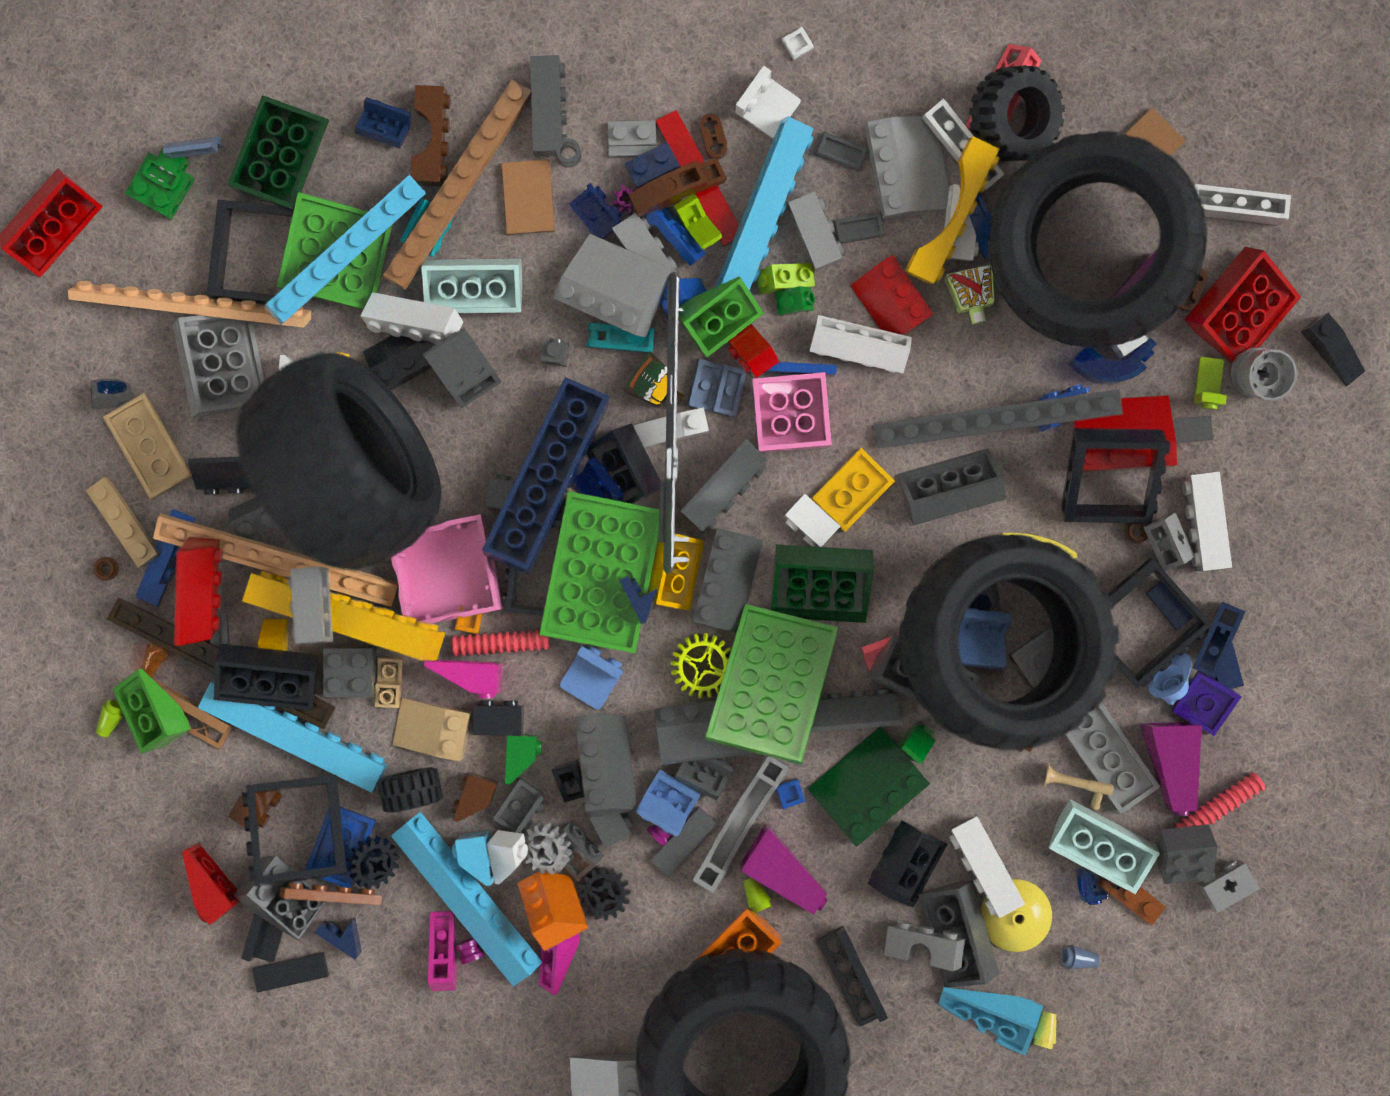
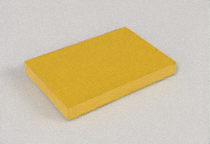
(853, 489)

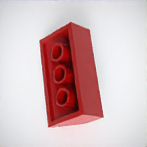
(48, 223)
(197, 590)

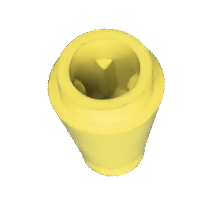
(1046, 1030)

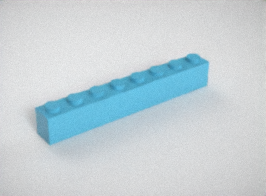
(767, 202)
(344, 250)
(300, 739)
(467, 899)

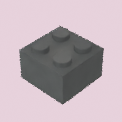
(349, 672)
(1187, 854)

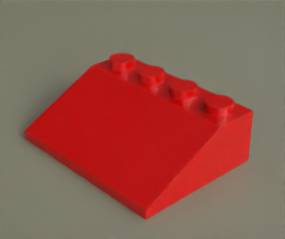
(1243, 304)
(1138, 413)

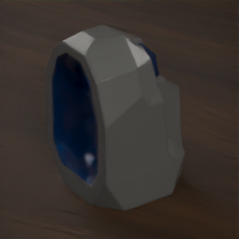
(109, 393)
(986, 599)

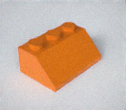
(552, 908)
(747, 933)

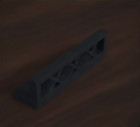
(863, 978)

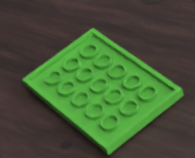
(596, 549)
(772, 684)

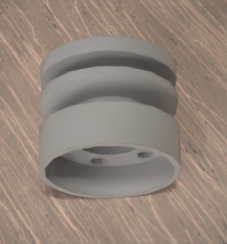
(1275, 378)

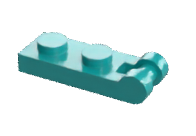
(619, 339)

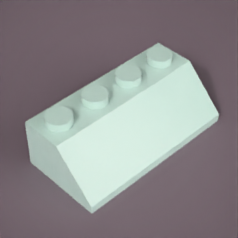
(474, 284)
(1103, 846)

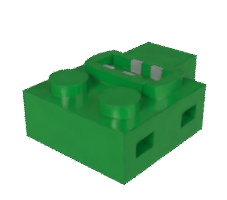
(161, 183)

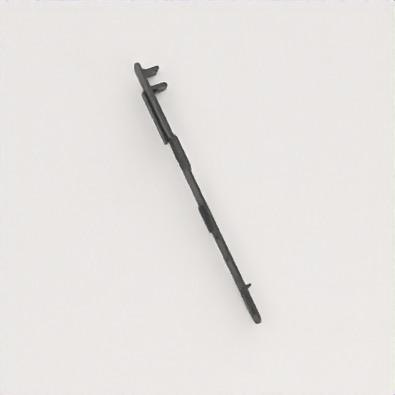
(667, 488)

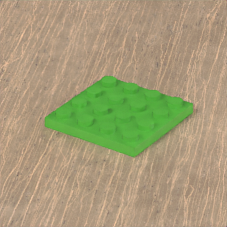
(314, 229)

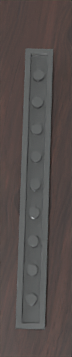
(999, 418)

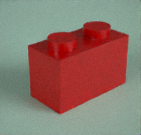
(753, 351)

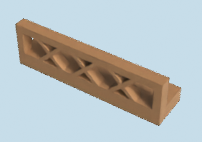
(208, 720)

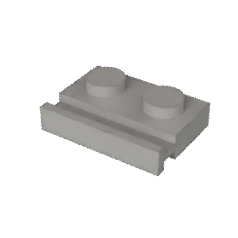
(631, 138)

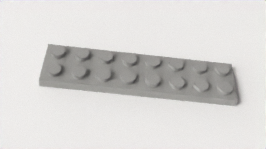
(1098, 738)

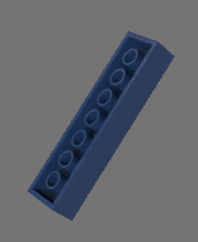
(546, 476)

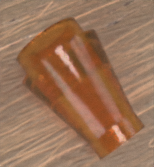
(154, 658)

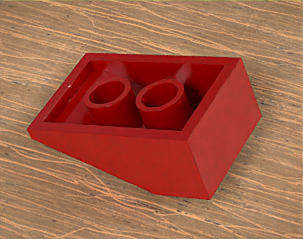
(209, 885)

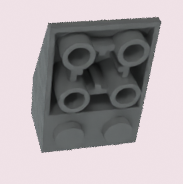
(462, 367)
(288, 915)

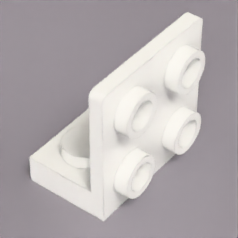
(766, 103)

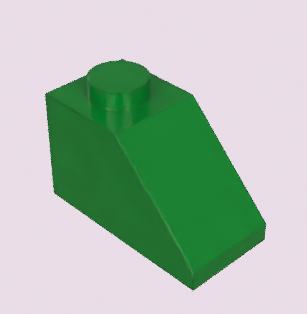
(917, 742)
(520, 754)

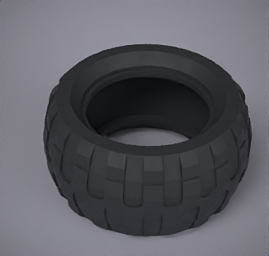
(1084, 161)
(338, 462)
(1081, 633)
(739, 985)

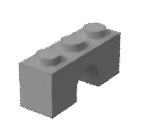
(945, 948)

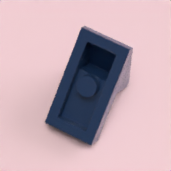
(640, 604)
(346, 942)

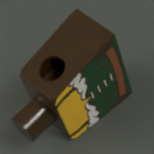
(650, 382)

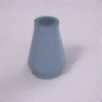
(1078, 958)

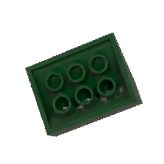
(277, 153)
(822, 582)
(868, 786)

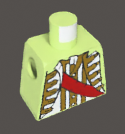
(972, 291)

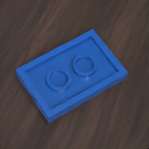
(354, 828)

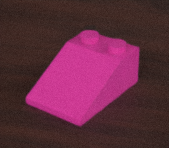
(473, 676)

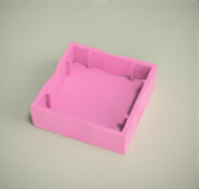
(448, 571)

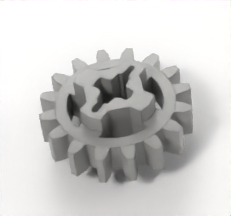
(546, 848)

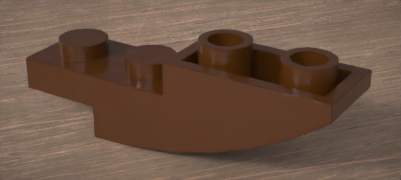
(675, 185)

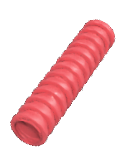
(500, 642)
(1224, 802)

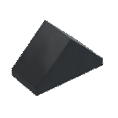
(569, 780)

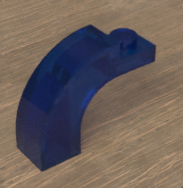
(1097, 369)

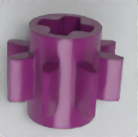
(619, 202)

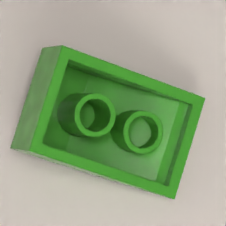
(718, 315)
(150, 712)

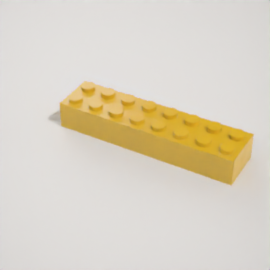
(354, 618)

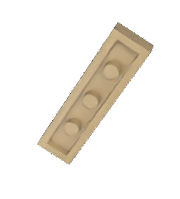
(123, 522)

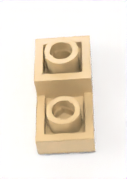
(389, 682)

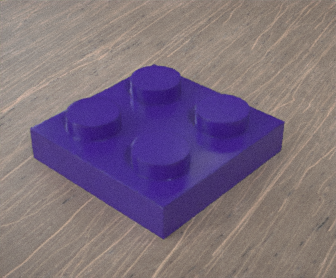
(1206, 703)

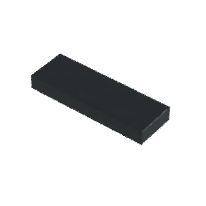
(290, 972)

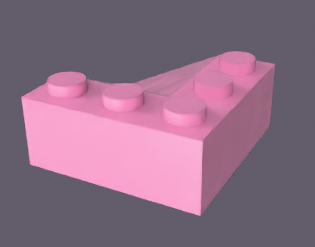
(791, 412)

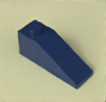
(1219, 639)

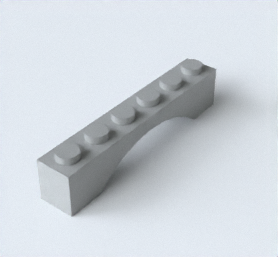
(739, 822)

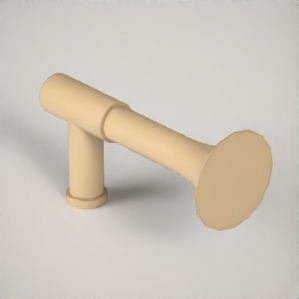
(1097, 787)

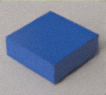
(790, 793)

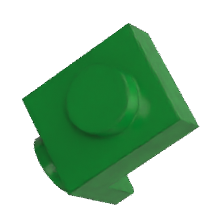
(795, 300)

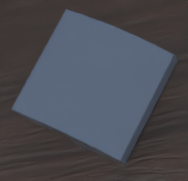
(192, 147)
(727, 390)

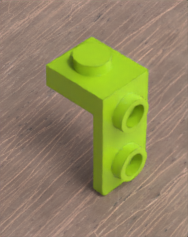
(697, 222)
(785, 277)
(1209, 384)

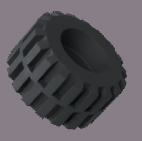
(410, 789)

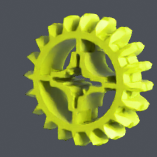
(694, 685)

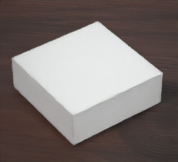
(797, 43)

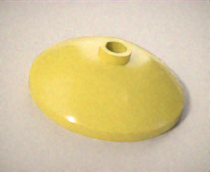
(1031, 930)

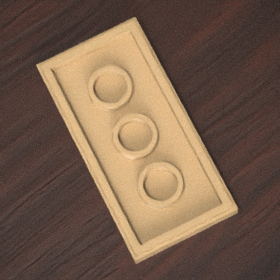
(147, 446)

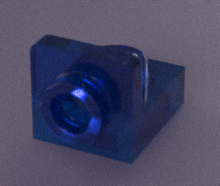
(1086, 884)

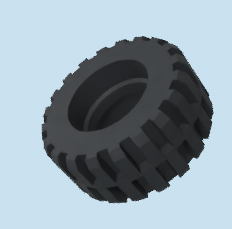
(1042, 111)

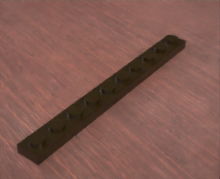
(200, 653)

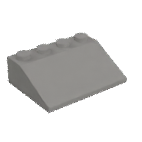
(907, 167)
(614, 285)
(217, 362)
(604, 1075)

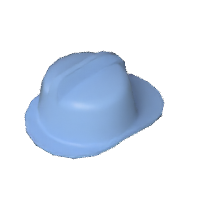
(1172, 682)

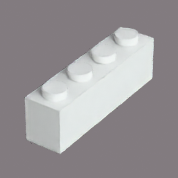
(953, 134)
(1244, 204)
(410, 318)
(860, 344)
(1207, 521)
(987, 868)

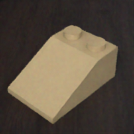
(432, 729)

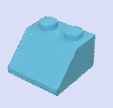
(473, 855)

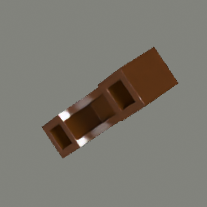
(429, 166)

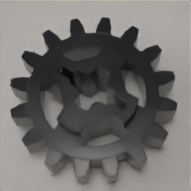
(368, 873)
(615, 897)

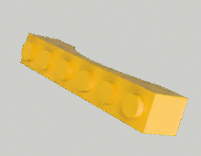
(973, 166)

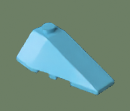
(1006, 1016)

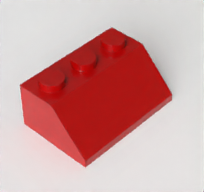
(891, 298)

